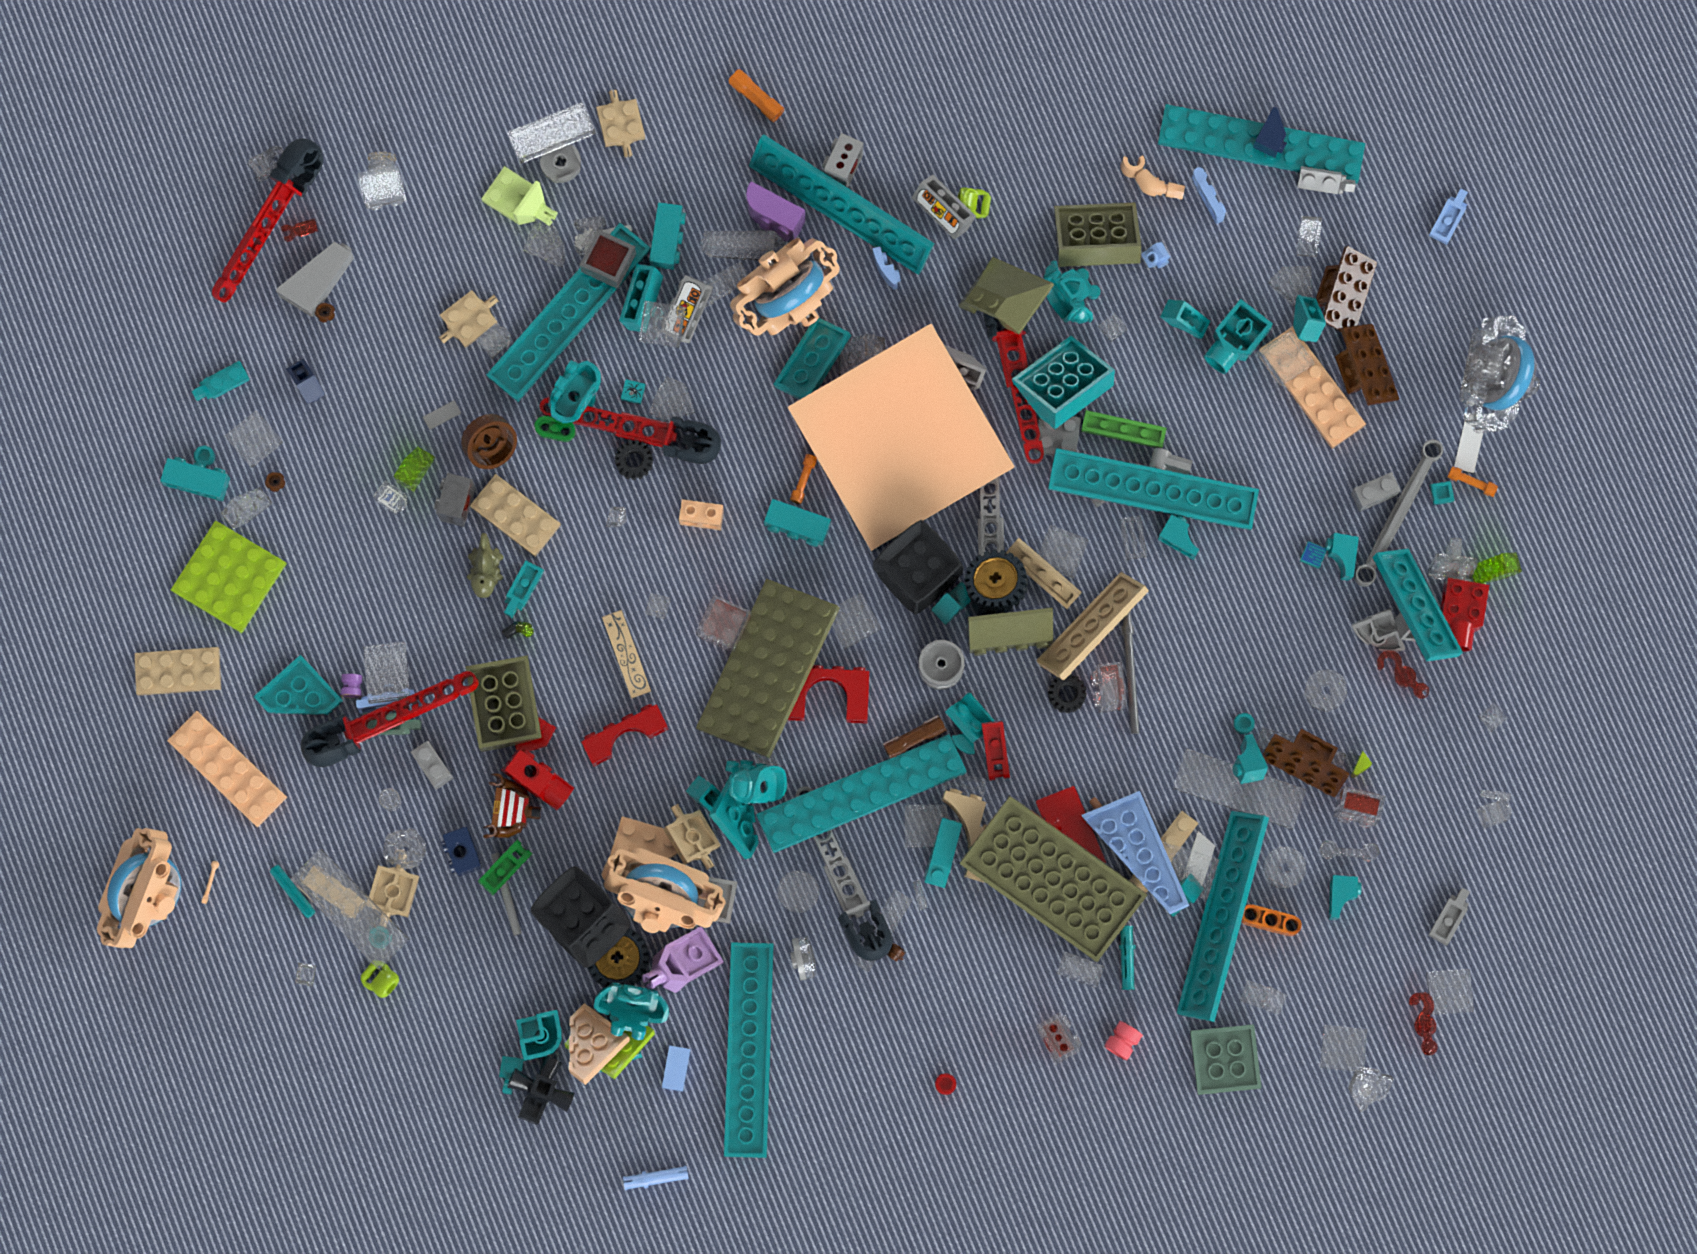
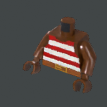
(510, 809)

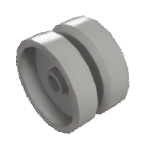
(941, 677)

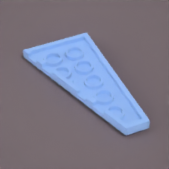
(1135, 840)

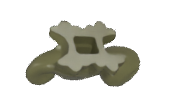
(485, 568)

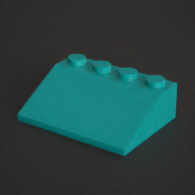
(1064, 381)

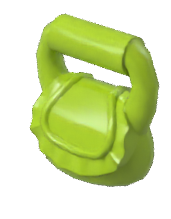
(969, 198)
(383, 983)

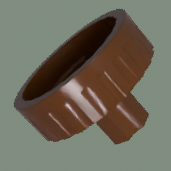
(483, 433)

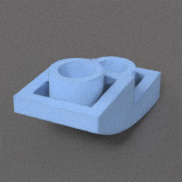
(887, 272)

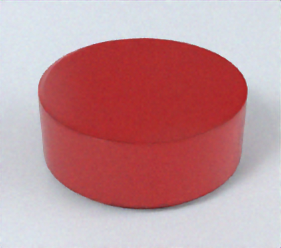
(945, 1084)

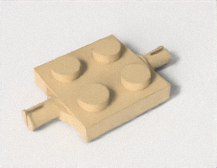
(620, 123)
(468, 318)
(692, 837)
(394, 890)

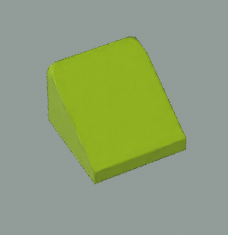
(1361, 765)

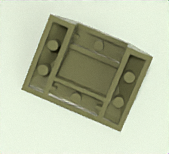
(1006, 294)

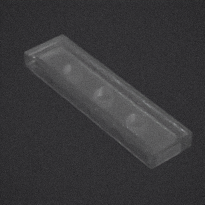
(893, 913)

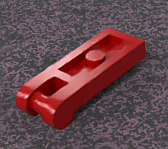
(995, 749)

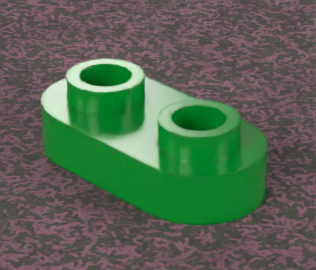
(555, 429)

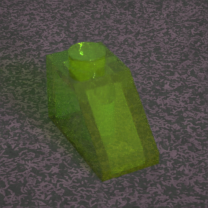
(413, 468)
(1497, 568)

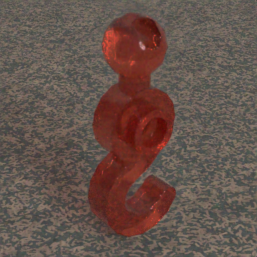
(1403, 675)
(1425, 1024)

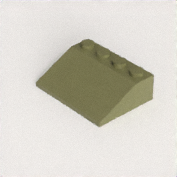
(1097, 234)
(1010, 631)
(504, 703)

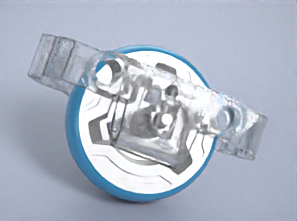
(1497, 374)

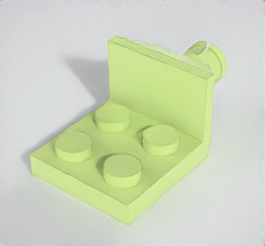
(518, 199)

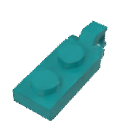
(221, 382)
(522, 588)

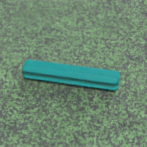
(292, 891)

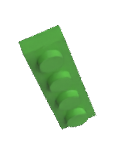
(1123, 429)

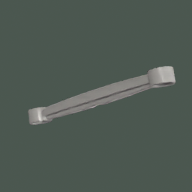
(1399, 510)

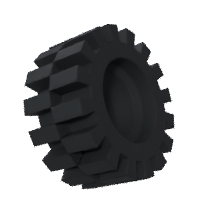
(642, 469)
(1067, 706)

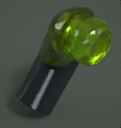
(518, 627)

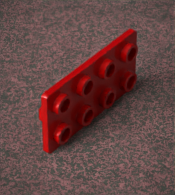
(1064, 812)

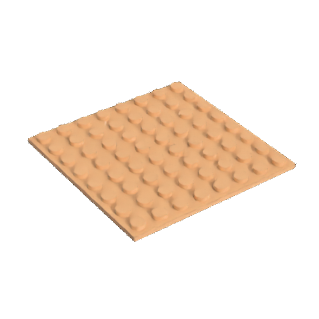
(901, 437)

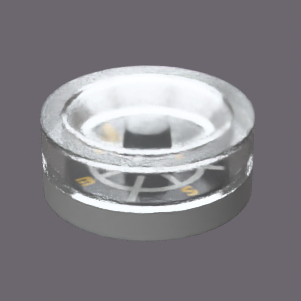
(803, 958)

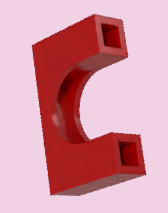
(853, 682)

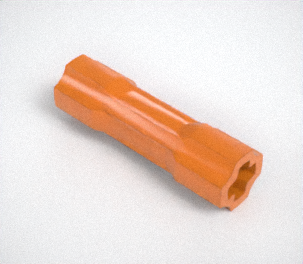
(756, 95)

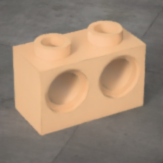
(701, 514)

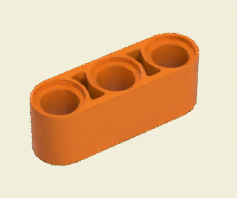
(1280, 917)

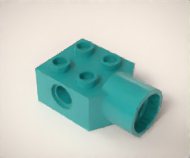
(1237, 337)

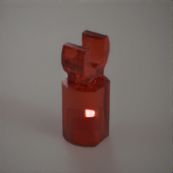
(300, 229)

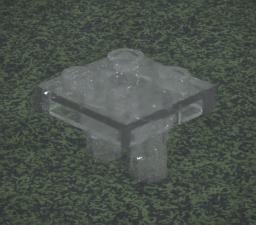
(1452, 563)

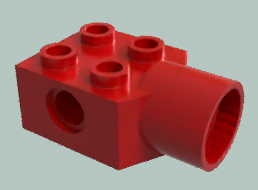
(1464, 609)
(542, 783)

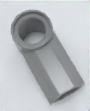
(1165, 460)

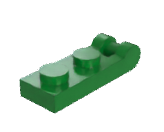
(504, 868)

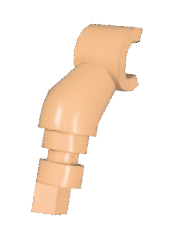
(1148, 183)

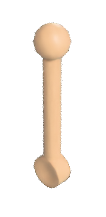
(215, 864)

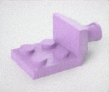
(683, 961)

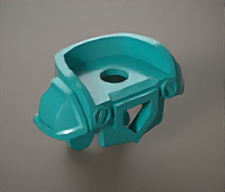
(1069, 293)
(578, 378)
(746, 782)
(624, 1017)

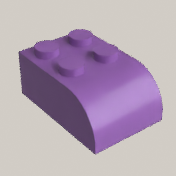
(774, 212)

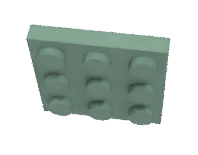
(1225, 1059)

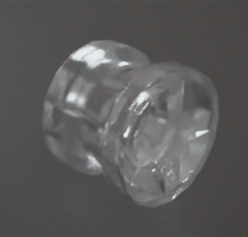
(386, 798)

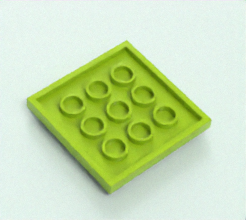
(228, 576)

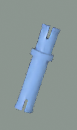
(653, 1178)

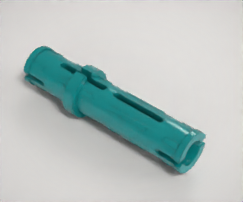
(1127, 958)

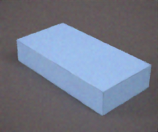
(676, 1068)

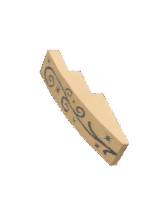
(626, 654)

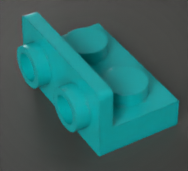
(968, 716)

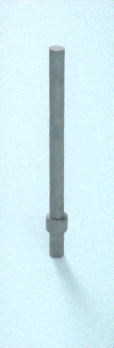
(1128, 631)

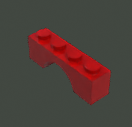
(600, 745)

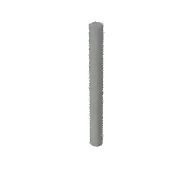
(508, 903)

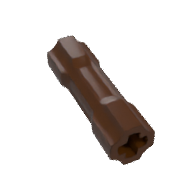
(928, 730)

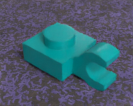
(507, 1067)

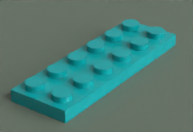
(1417, 604)

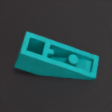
(942, 853)

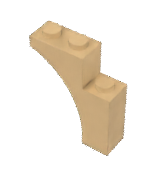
(970, 814)

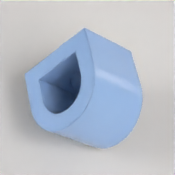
(1156, 255)

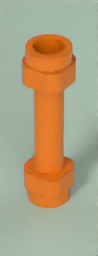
(1456, 474)
(797, 495)

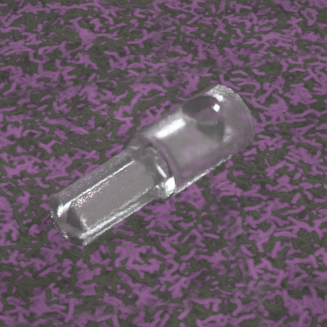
(1496, 795)
(920, 898)

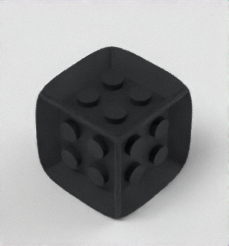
(918, 567)
(580, 916)

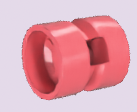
(1123, 1040)

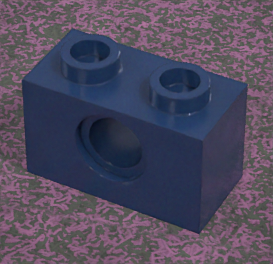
(470, 861)

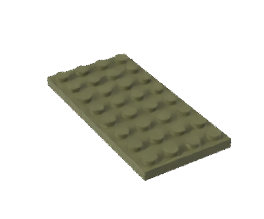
(768, 668)
(1053, 878)

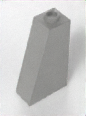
(316, 279)

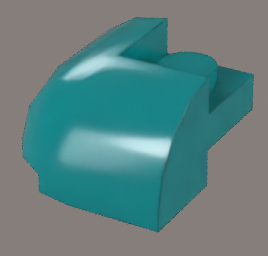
(539, 1034)

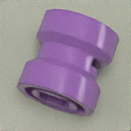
(351, 685)

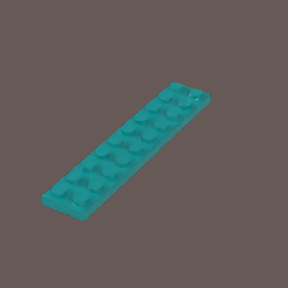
(1235, 140)
(841, 204)
(558, 325)
(1153, 489)
(861, 793)
(1222, 916)
(748, 1050)

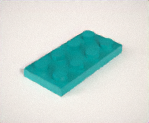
(812, 359)

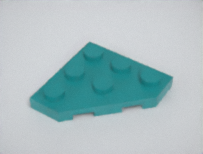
(298, 691)
(735, 822)

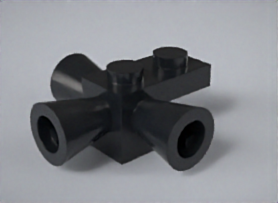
(540, 1090)

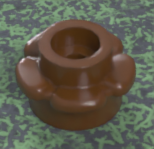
(325, 317)
(275, 476)
(896, 952)

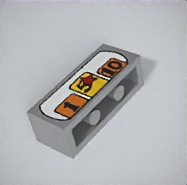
(943, 207)
(694, 296)

